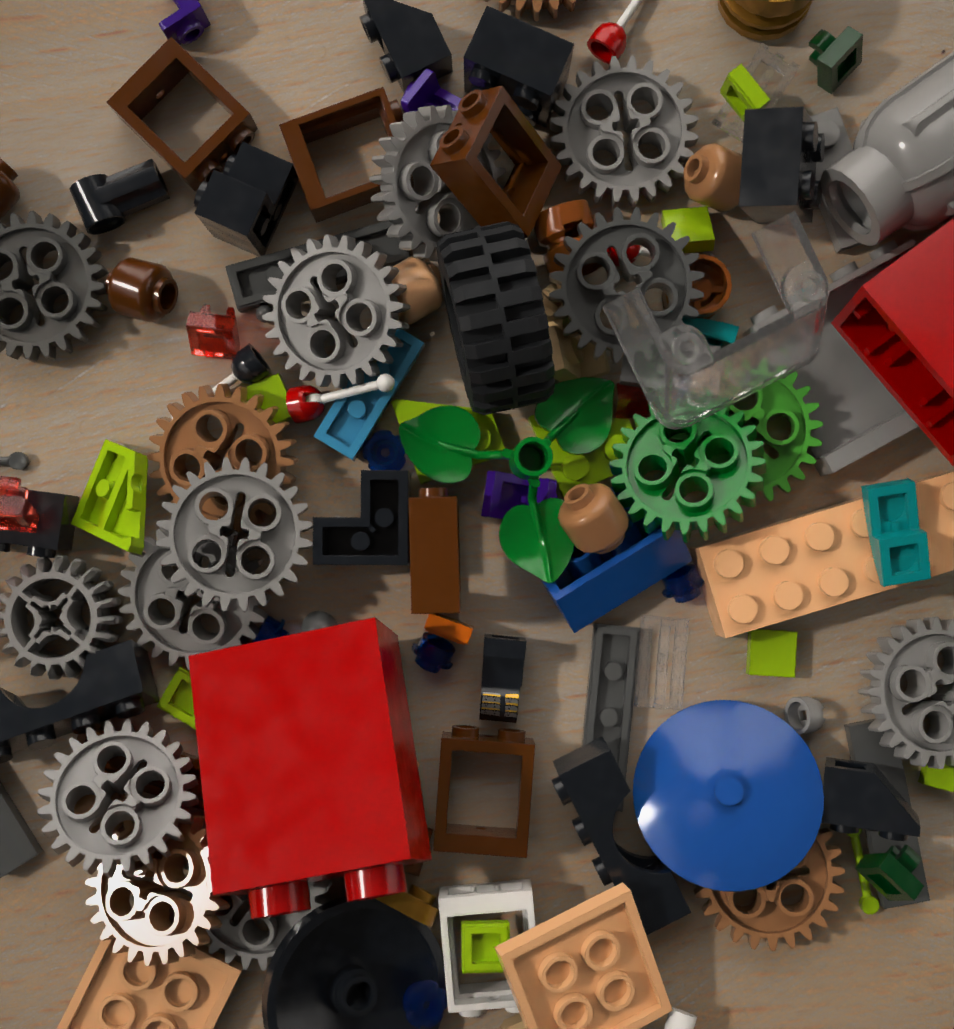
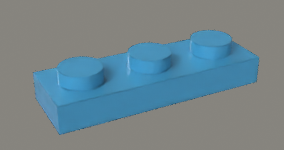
(355, 417)

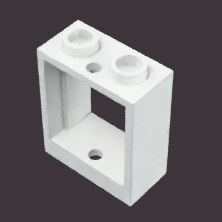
(475, 899)

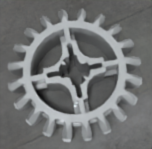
(27, 597)

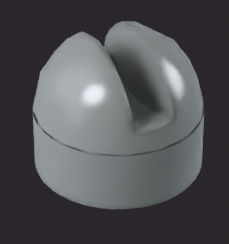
(794, 714)

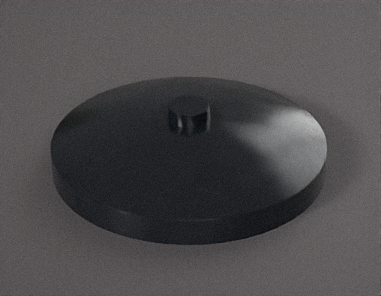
(349, 968)

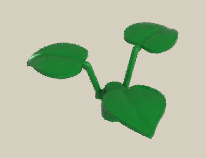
(531, 536)

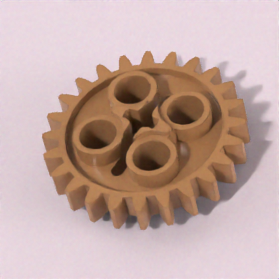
(189, 434)
(767, 914)
(146, 927)

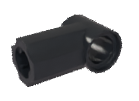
(107, 200)

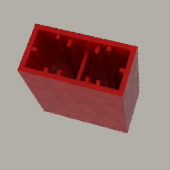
(906, 333)
(308, 766)

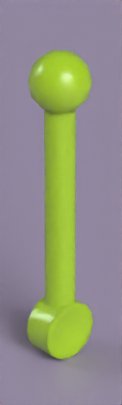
(867, 901)

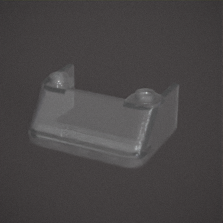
(678, 367)

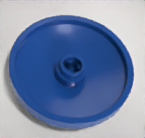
(728, 795)

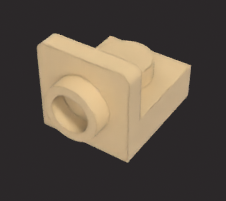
(575, 363)

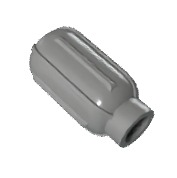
(899, 162)

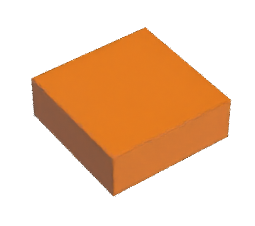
(448, 628)

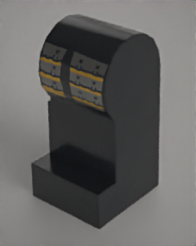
(501, 677)

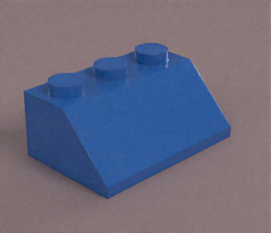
(602, 582)

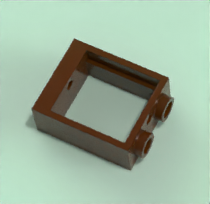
(153, 83)
(326, 122)
(461, 171)
(434, 552)
(484, 839)

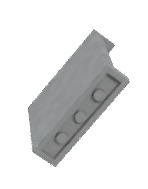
(853, 402)

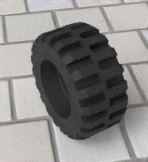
(496, 317)

